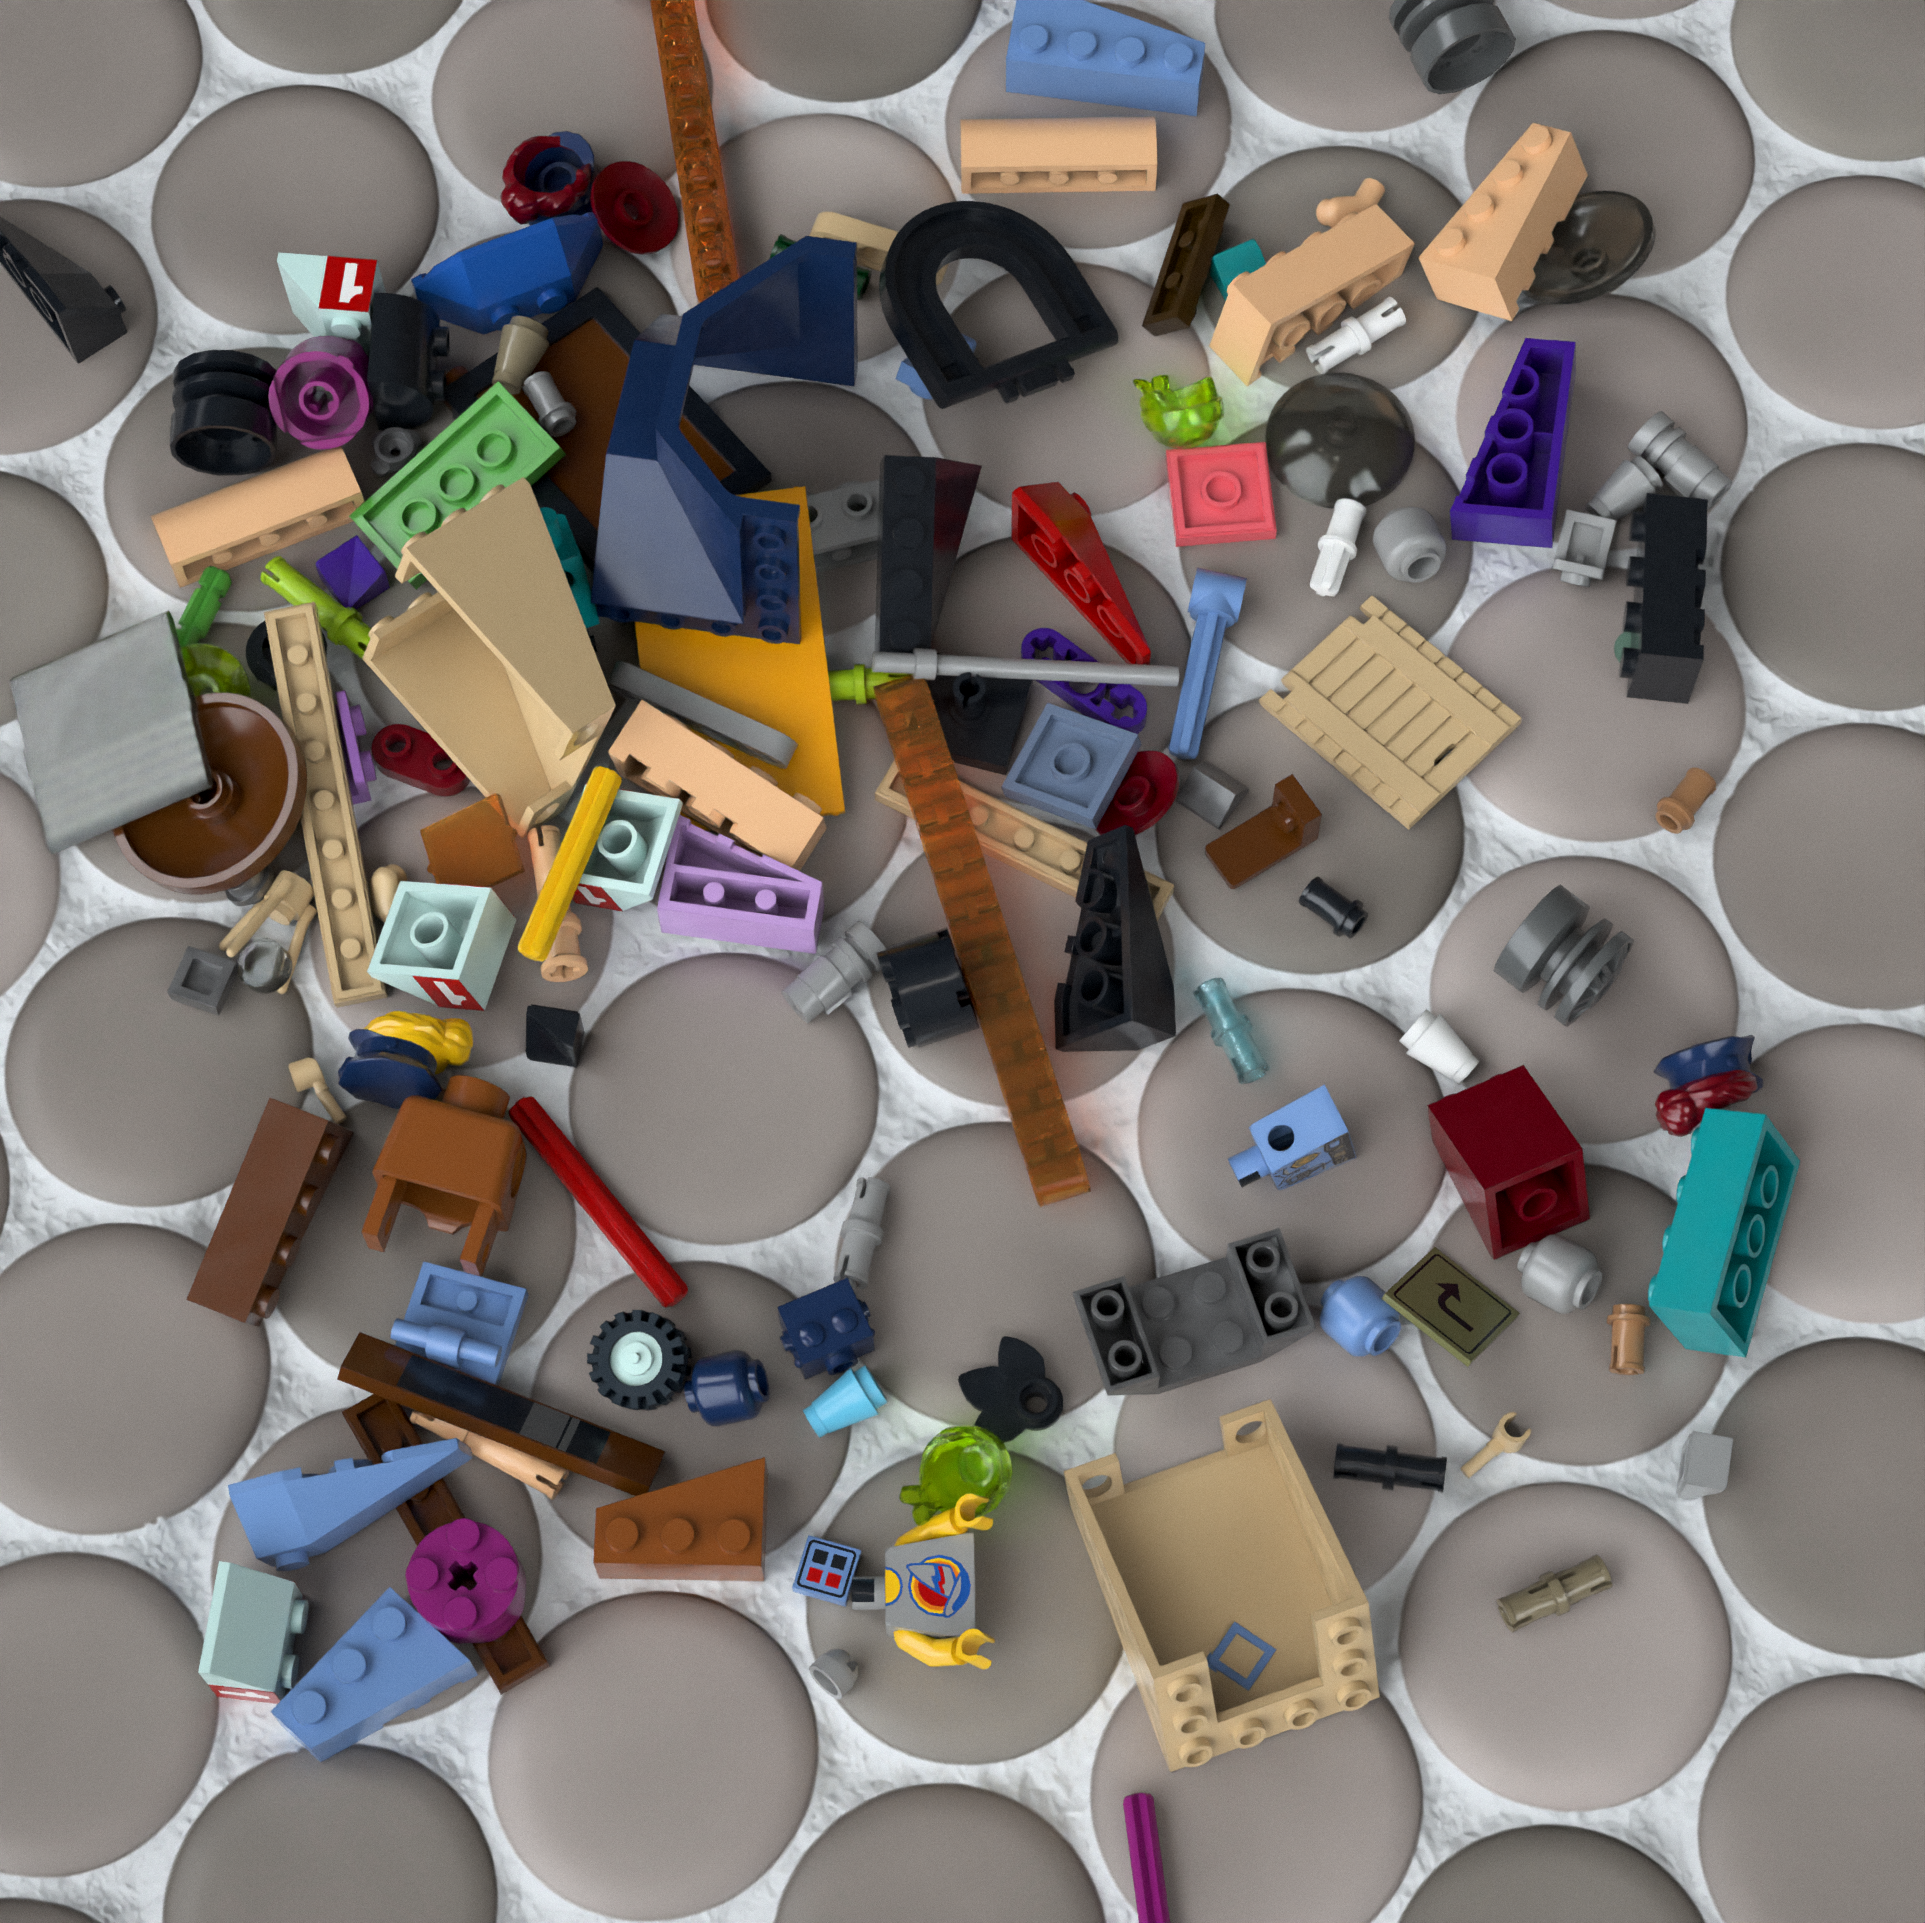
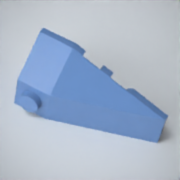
(308, 1514)

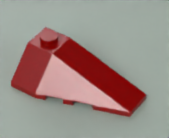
(1066, 547)

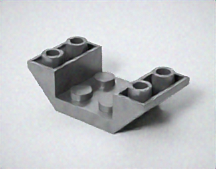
(1196, 1319)

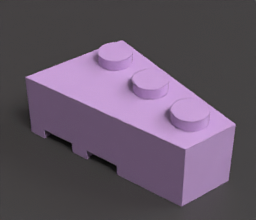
(735, 895)

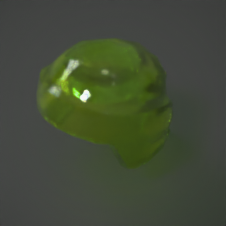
(1180, 416)
(957, 1464)

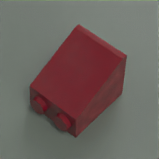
(1511, 1161)

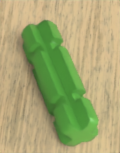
(203, 606)

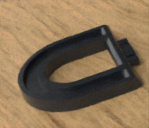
(1028, 254)

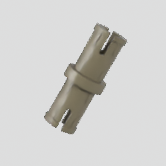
(1554, 1593)

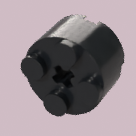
(928, 989)

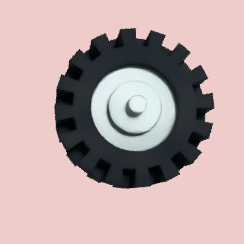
(639, 1360)

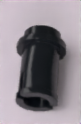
(1334, 908)

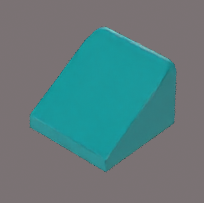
(1234, 261)

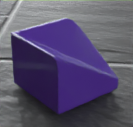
(352, 574)

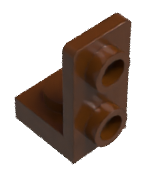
(1268, 836)

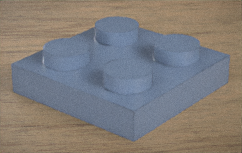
(1071, 765)

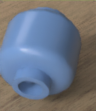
(1359, 1317)

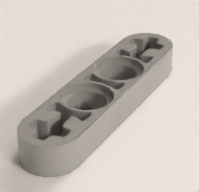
(703, 715)

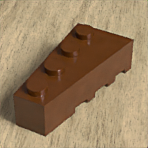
(268, 1212)

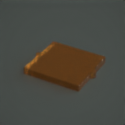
(473, 846)

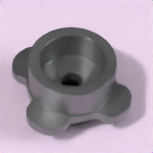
(391, 440)

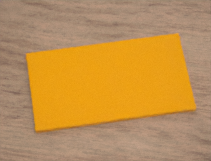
(765, 681)

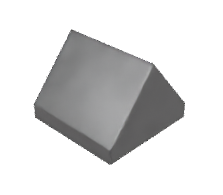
(1211, 794)

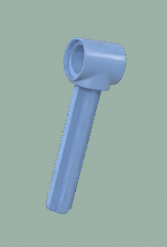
(1214, 607)

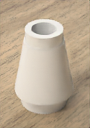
(1439, 1047)

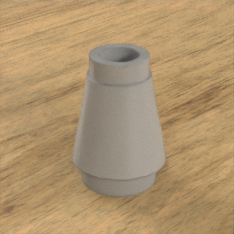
(1625, 489)

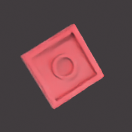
(1220, 494)

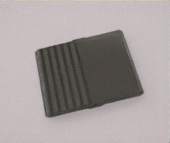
(111, 732)

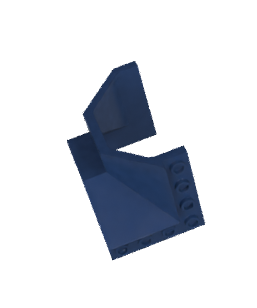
(668, 531)

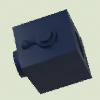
(826, 1329)

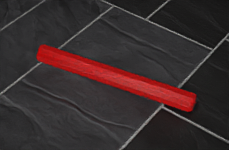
(598, 1202)

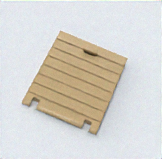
(1389, 709)

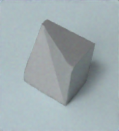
(1704, 1465)

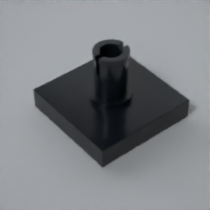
(980, 717)

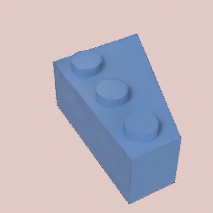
(370, 1677)

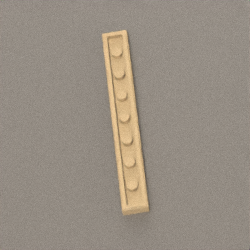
(328, 809)

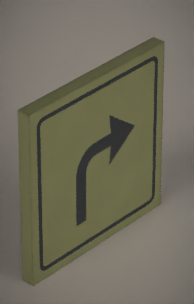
(1451, 1306)

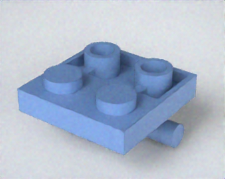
(461, 1321)

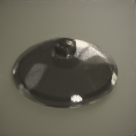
(1594, 249)
(1333, 462)

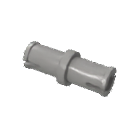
(862, 1231)

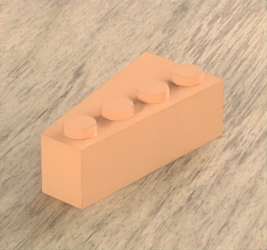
(1506, 224)
(715, 788)

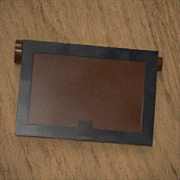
(589, 365)

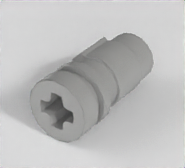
(1685, 466)
(829, 978)

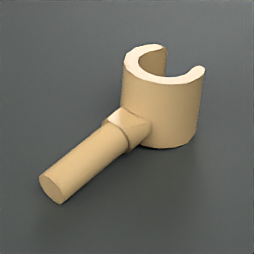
(308, 1074)
(1500, 1443)

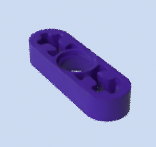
(1120, 694)

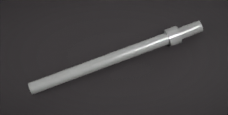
(928, 664)

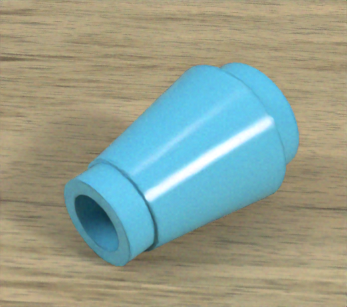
(846, 1402)

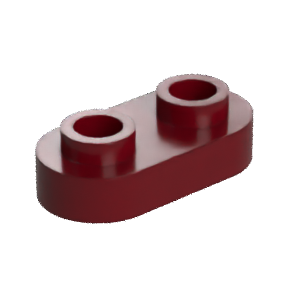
(416, 761)

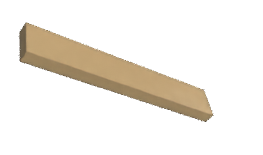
(1020, 839)

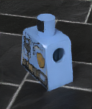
(1310, 1129)

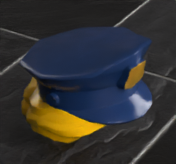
(401, 1056)

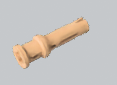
(564, 959)

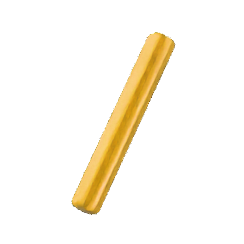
(569, 864)

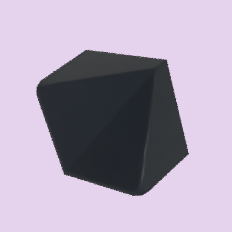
(553, 1035)

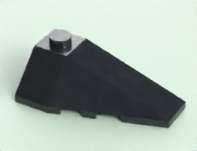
(1118, 969)

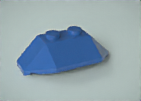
(513, 274)

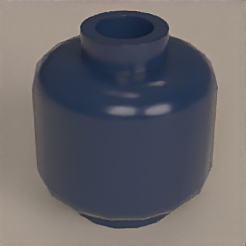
(727, 1388)

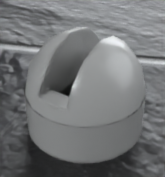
(834, 1672)

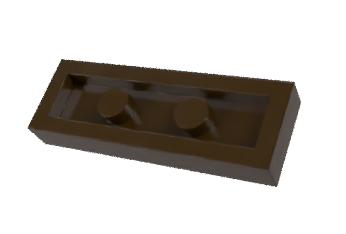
(1186, 265)

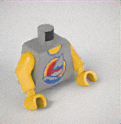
(931, 1589)

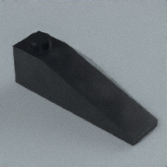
(62, 293)

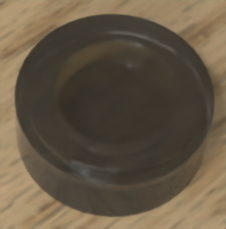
(264, 965)

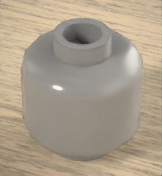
(1409, 544)
(1559, 1274)

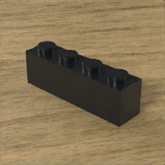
(919, 537)

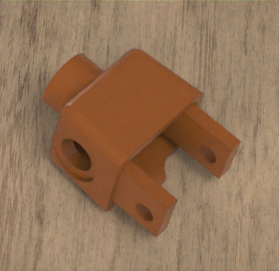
(452, 1165)

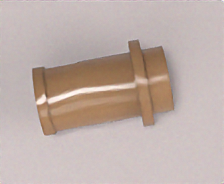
(1678, 810)
(1627, 1339)

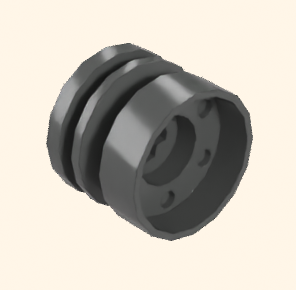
(1452, 40)
(1557, 950)

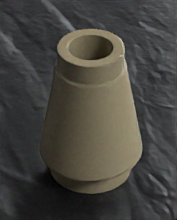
(519, 352)

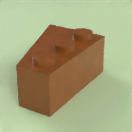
(688, 1530)

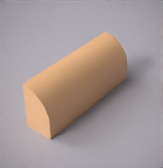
(1058, 155)
(259, 515)

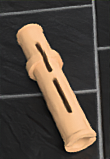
(522, 1466)

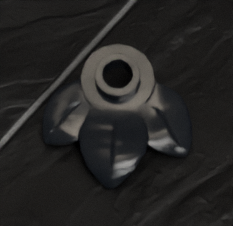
(1004, 1391)

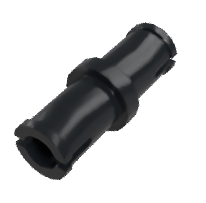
(1390, 1467)

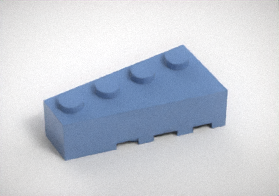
(1101, 58)

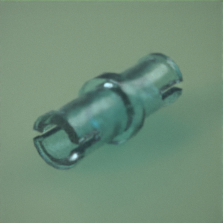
(1231, 1030)

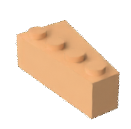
(1307, 289)

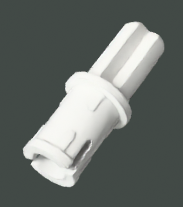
(1337, 547)

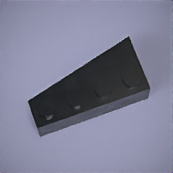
(1667, 598)

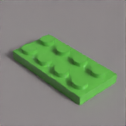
(479, 450)

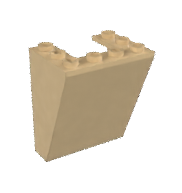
(497, 656)
(1221, 1546)

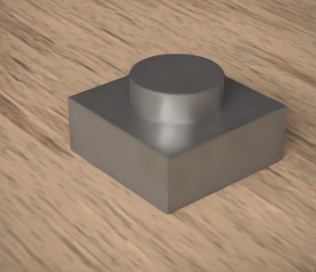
(203, 980)

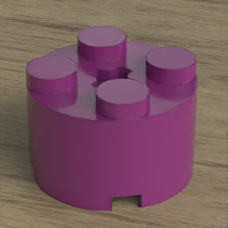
(308, 413)
(469, 1551)

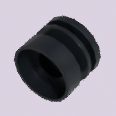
(223, 413)

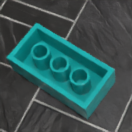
(1724, 1232)

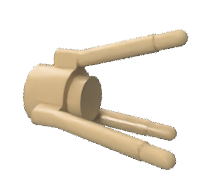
(283, 902)

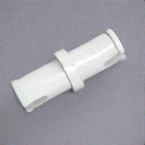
(1356, 335)

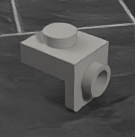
(1583, 547)

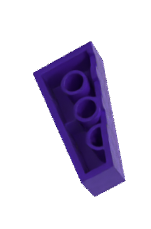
(1519, 466)

